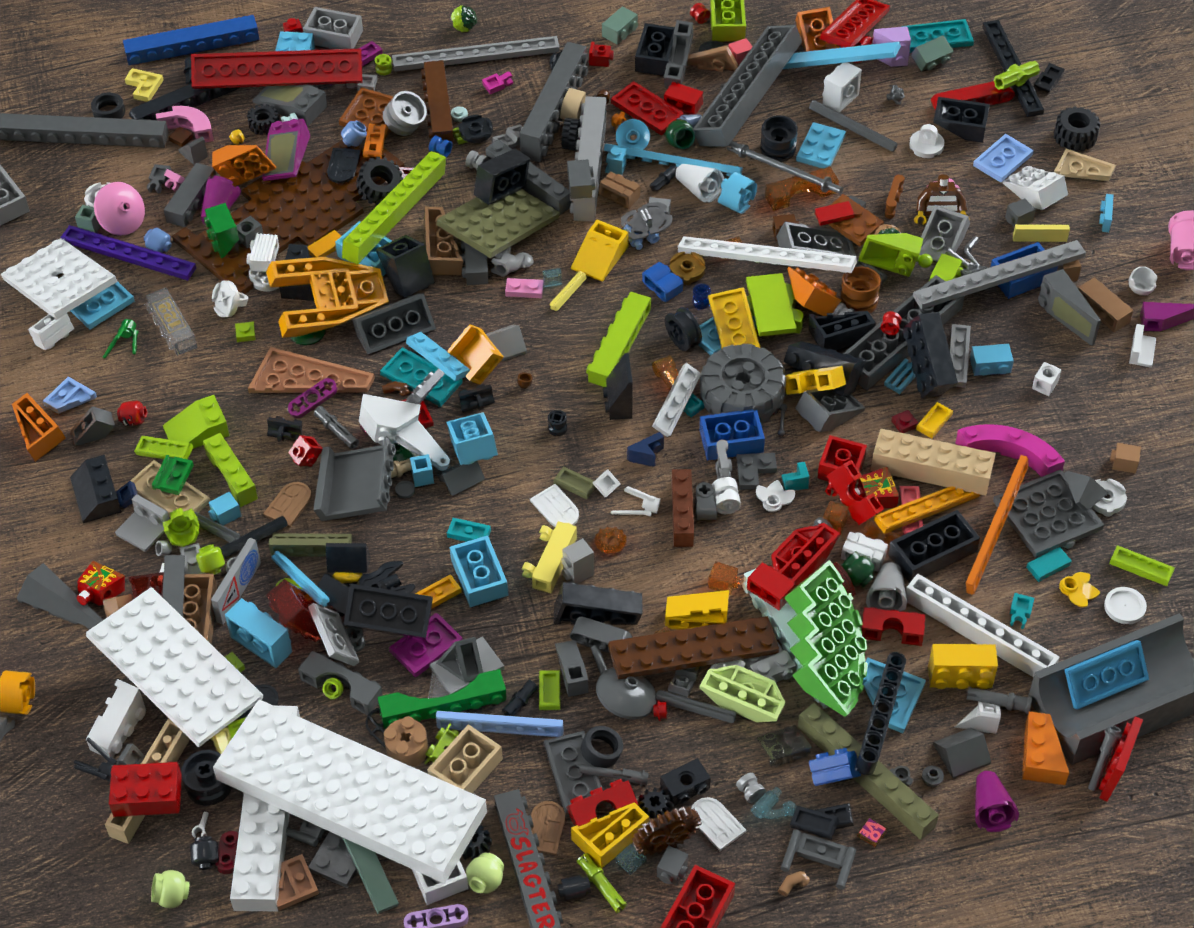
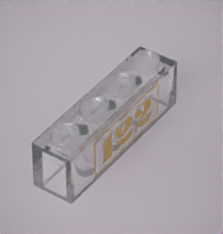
(171, 321)

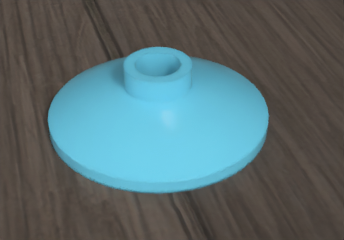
(633, 127)

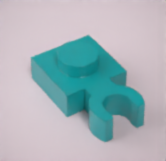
(1021, 609)

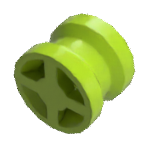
(383, 64)

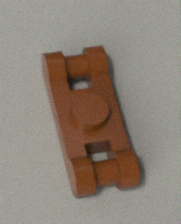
(894, 196)

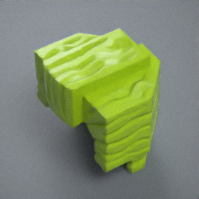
(182, 527)

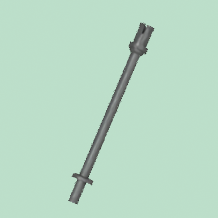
(743, 151)

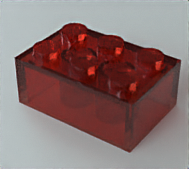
(292, 607)

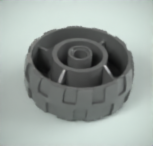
(743, 380)

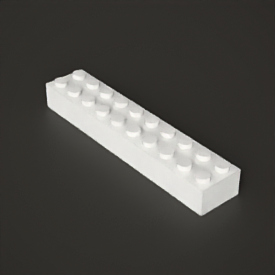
(259, 852)

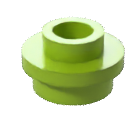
(327, 688)

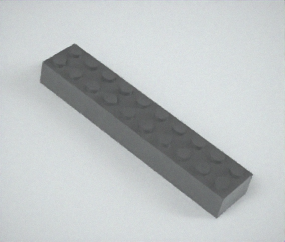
(747, 86)

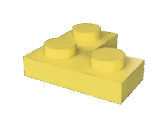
(146, 83)

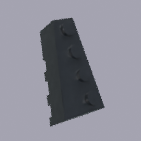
(597, 604)

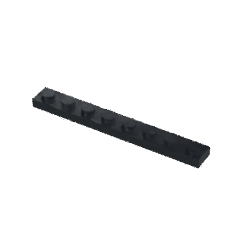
(1008, 57)

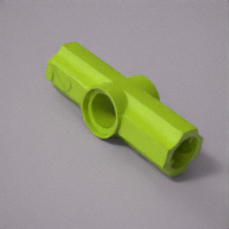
(1016, 75)

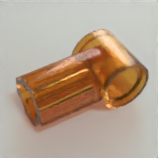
(666, 370)

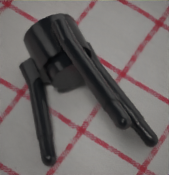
(104, 769)

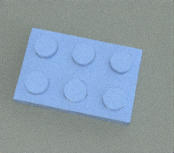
(1003, 158)

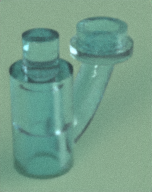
(763, 806)

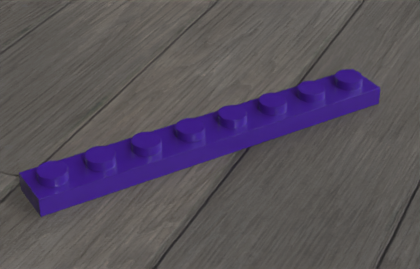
(129, 252)

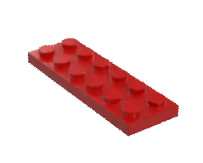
(854, 23)

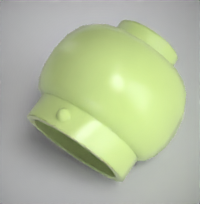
(485, 873)
(169, 889)

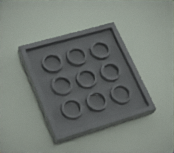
(1048, 516)

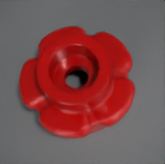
(660, 710)

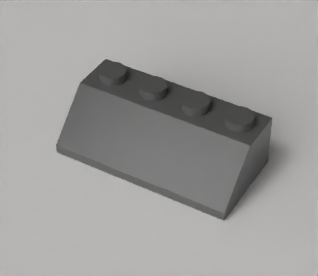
(393, 323)

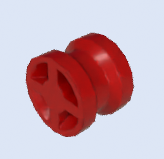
(700, 13)
(891, 323)

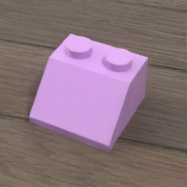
(896, 34)

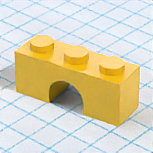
(818, 379)

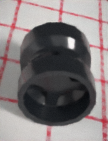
(557, 423)

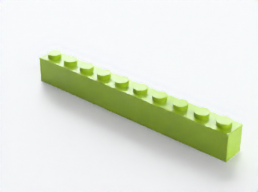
(393, 208)

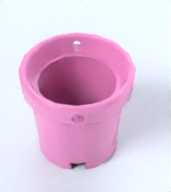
(1182, 239)

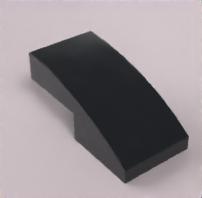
(1050, 77)

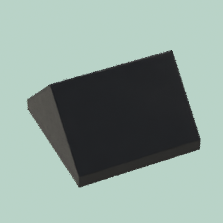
(347, 557)

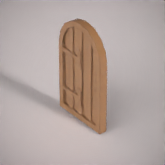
(289, 502)
(548, 825)

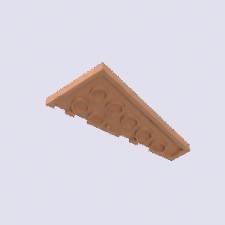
(297, 373)

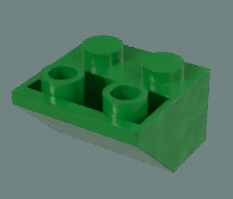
(221, 229)

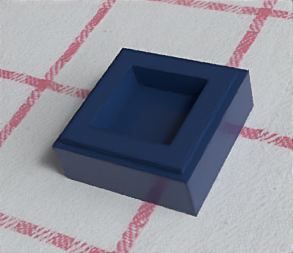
(126, 494)

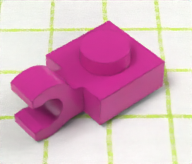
(496, 83)

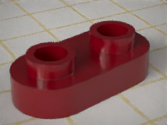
(227, 850)

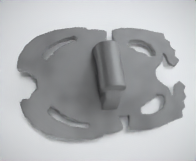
(647, 220)

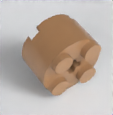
(406, 741)

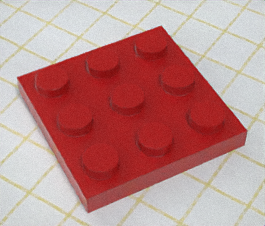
(1120, 757)

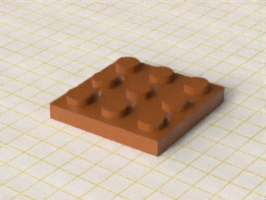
(366, 108)

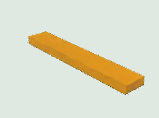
(922, 508)

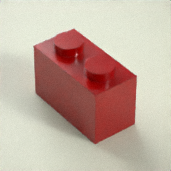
(684, 98)
(770, 585)

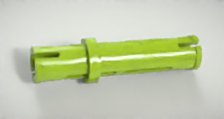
(596, 875)

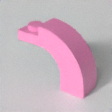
(188, 118)

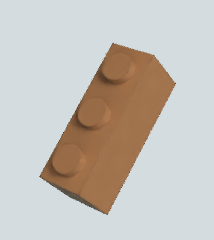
(1106, 305)

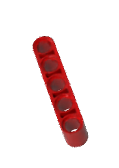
(981, 93)

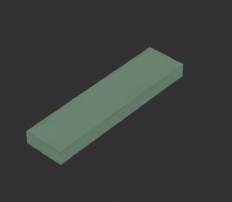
(372, 877)

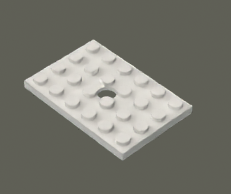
(37, 278)

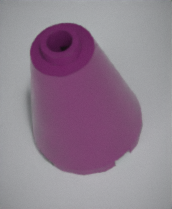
(219, 191)
(993, 803)

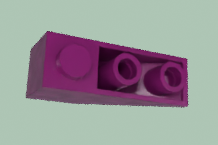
(1163, 316)

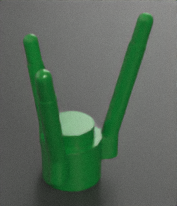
(126, 330)

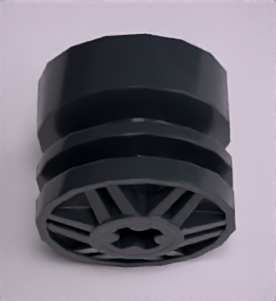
(779, 138)

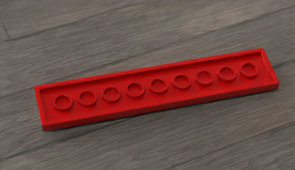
(276, 68)

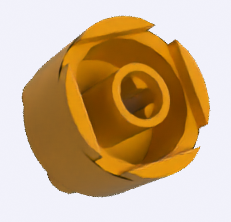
(16, 692)

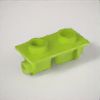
(445, 738)

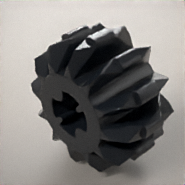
(657, 799)
(481, 844)

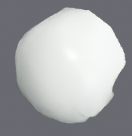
(1142, 281)

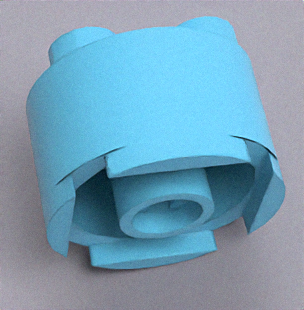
(737, 192)

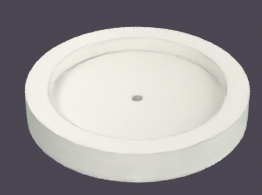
(1125, 605)

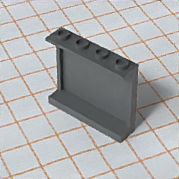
(354, 481)

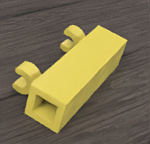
(550, 564)

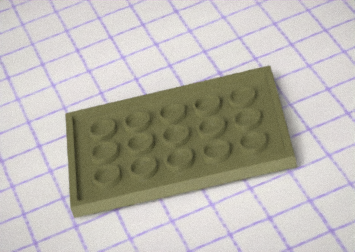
(500, 224)

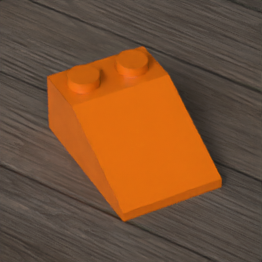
(811, 25)

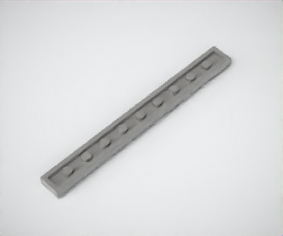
(477, 53)
(999, 274)

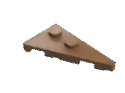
(714, 59)

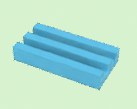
(896, 372)

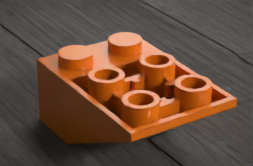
(241, 163)
(812, 292)

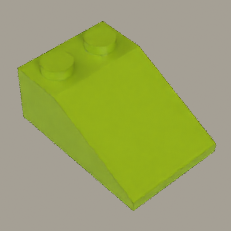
(197, 422)

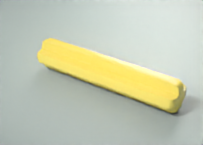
(567, 291)

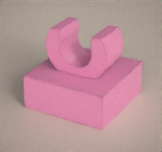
(173, 178)

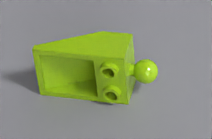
(894, 252)

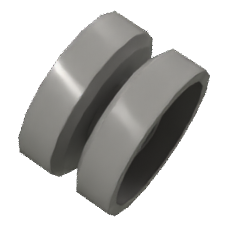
(404, 113)

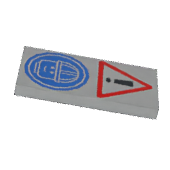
(236, 580)

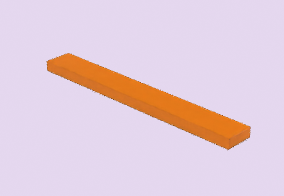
(997, 525)

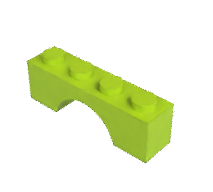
(237, 478)

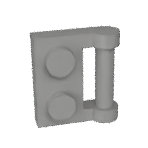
(723, 465)

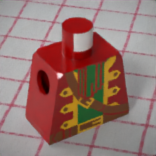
(881, 484)
(99, 584)

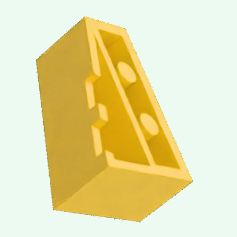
(610, 834)

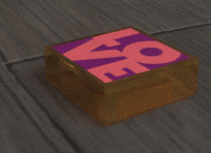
(872, 832)

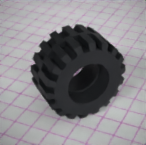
(1076, 129)
(382, 169)

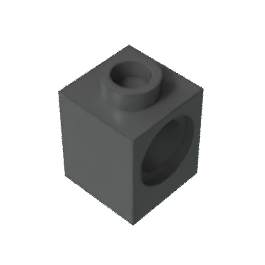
(247, 230)

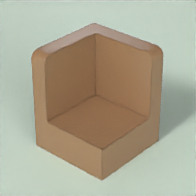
(113, 604)

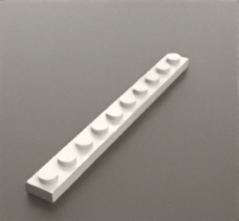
(768, 254)

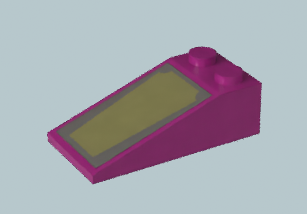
(286, 148)

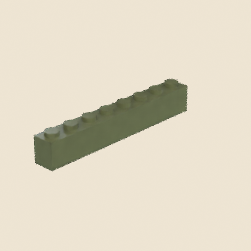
(881, 784)

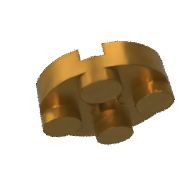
(691, 274)

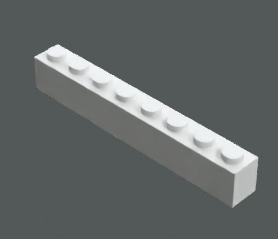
(978, 626)

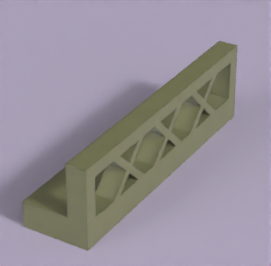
(305, 544)

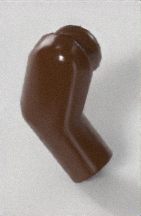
(395, 386)

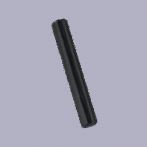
(257, 534)

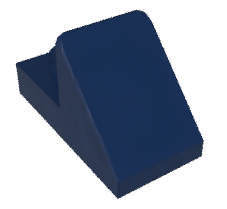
(644, 450)

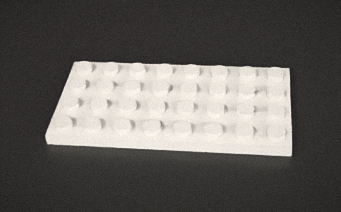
(174, 666)

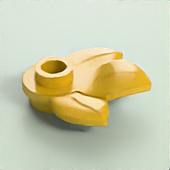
(1080, 589)

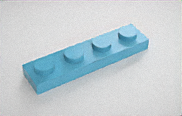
(437, 356)

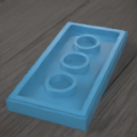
(1106, 674)

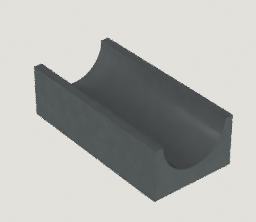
(1158, 701)

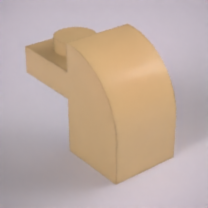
(572, 104)

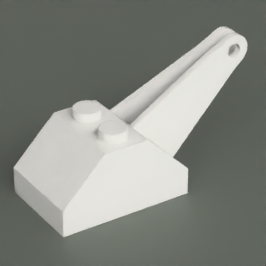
(401, 425)

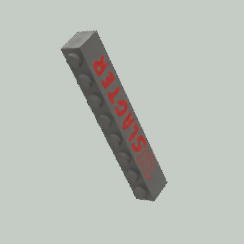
(527, 861)

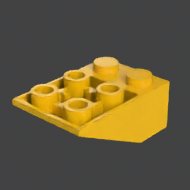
(600, 250)

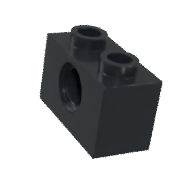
(692, 773)

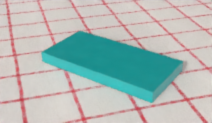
(956, 33)
(413, 369)

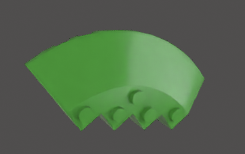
(829, 641)

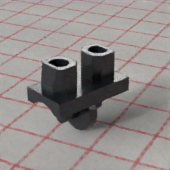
(476, 398)
(284, 429)

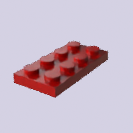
(646, 107)

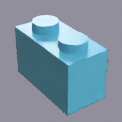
(991, 359)

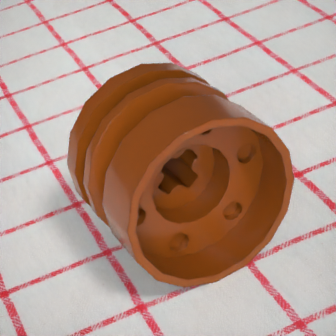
(861, 289)

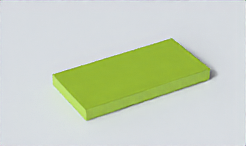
(771, 304)

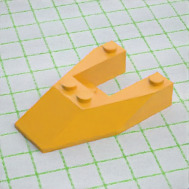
(338, 287)

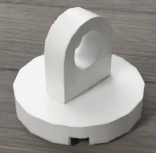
(927, 142)
(227, 299)

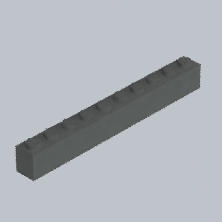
(83, 130)

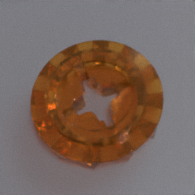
(616, 544)

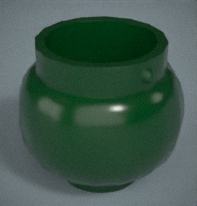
(680, 134)
(859, 569)

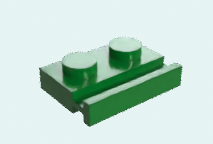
(172, 475)

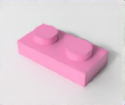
(524, 288)

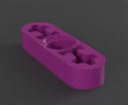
(313, 390)

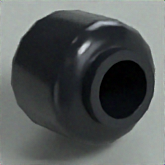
(204, 852)

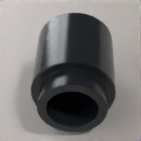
(574, 887)

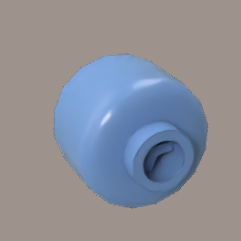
(353, 133)
(157, 240)

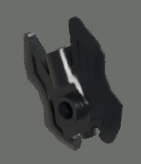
(385, 579)

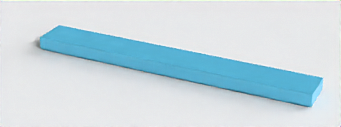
(843, 55)

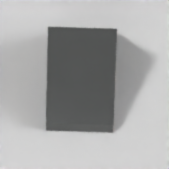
(194, 151)

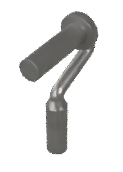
(968, 248)

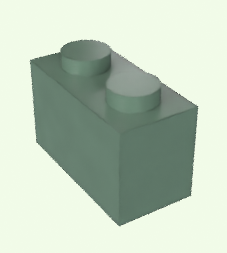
(619, 25)
(932, 53)

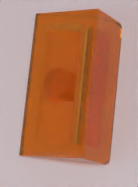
(873, 531)

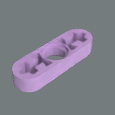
(451, 910)

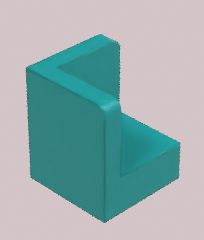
(798, 480)

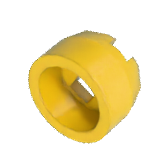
(237, 136)

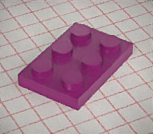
(418, 653)

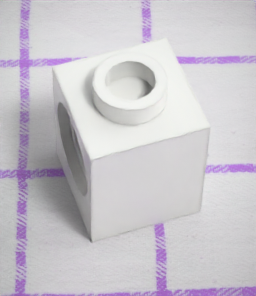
(1046, 379)

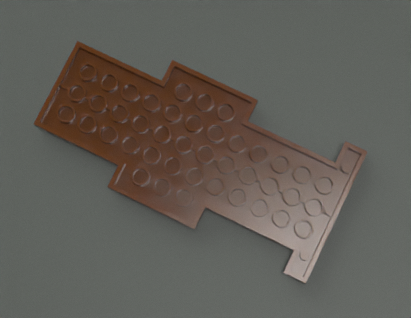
(291, 208)

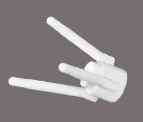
(650, 504)

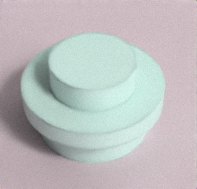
(459, 113)

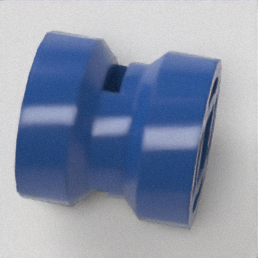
(439, 146)

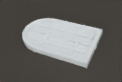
(555, 506)
(717, 823)

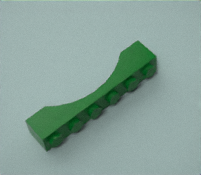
(482, 691)

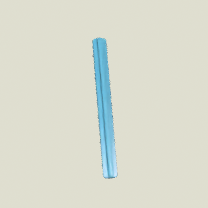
(300, 578)

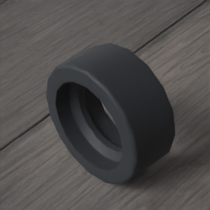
(108, 99)
(607, 735)

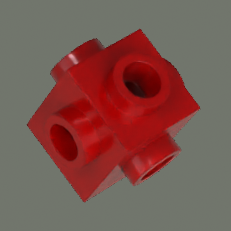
(305, 451)

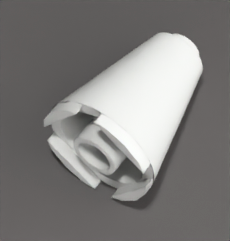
(701, 181)

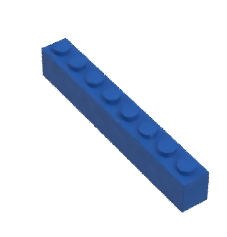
(191, 40)

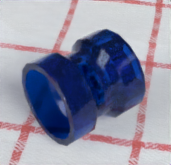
(700, 296)

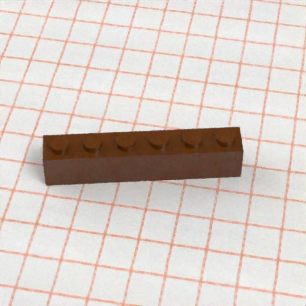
(438, 100)

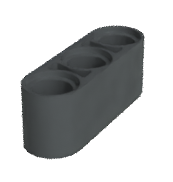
(591, 633)

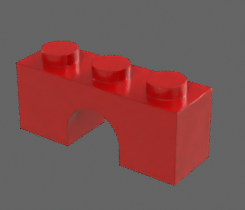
(843, 482)
(909, 625)
(618, 796)

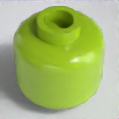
(210, 559)

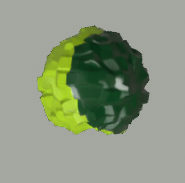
(463, 18)

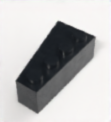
(809, 356)

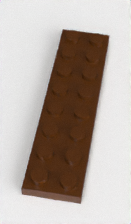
(693, 647)

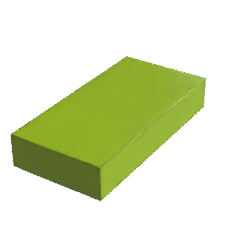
(549, 690)

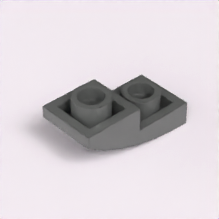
(684, 681)

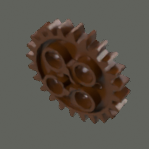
(666, 831)

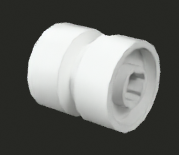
(726, 495)

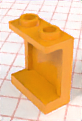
(476, 353)

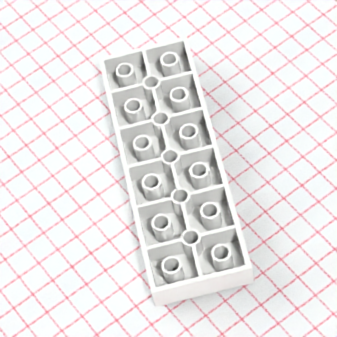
(351, 790)

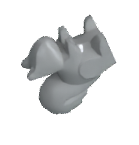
(509, 263)

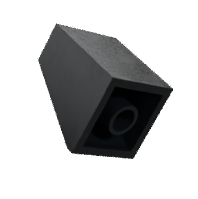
(406, 265)

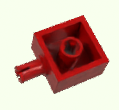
(836, 454)

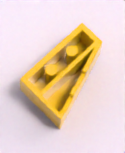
(696, 610)

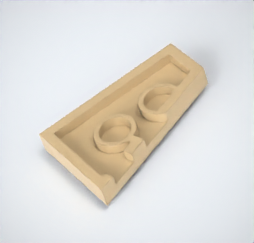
(1085, 167)

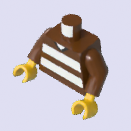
(941, 194)

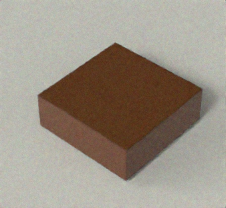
(181, 136)

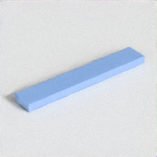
(500, 723)

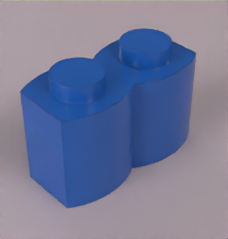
(662, 281)

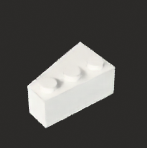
(118, 720)

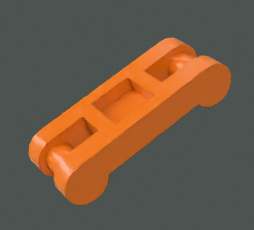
(374, 140)

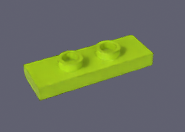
(160, 448)
(1142, 565)

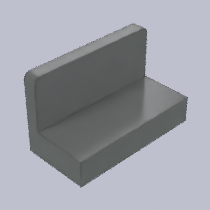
(461, 477)

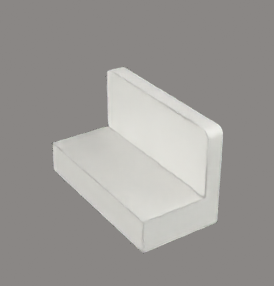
(1142, 348)

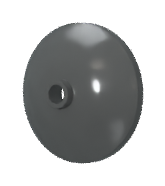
(626, 697)

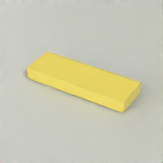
(1041, 233)

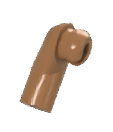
(791, 880)

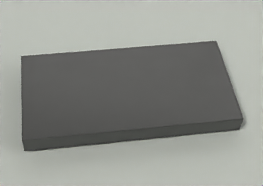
(565, 760)

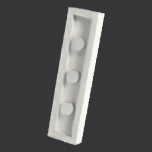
(676, 400)

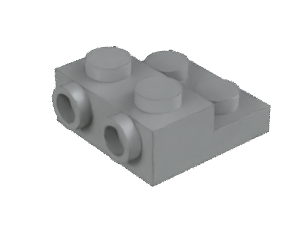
(774, 666)

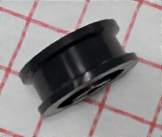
(683, 329)

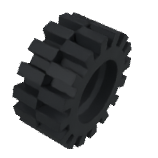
(262, 112)
(570, 133)

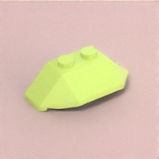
(744, 693)

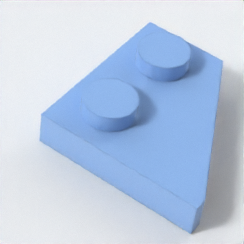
(68, 395)

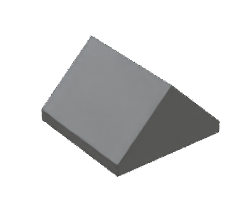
(508, 341)

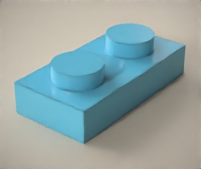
(1107, 209)

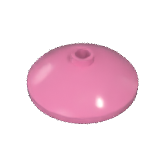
(110, 209)

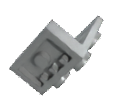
(144, 525)

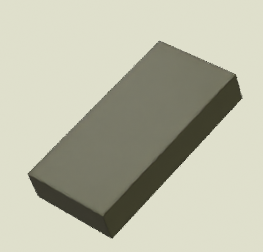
(574, 483)

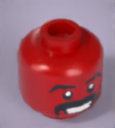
(132, 413)

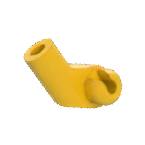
(345, 577)

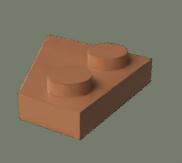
(295, 882)

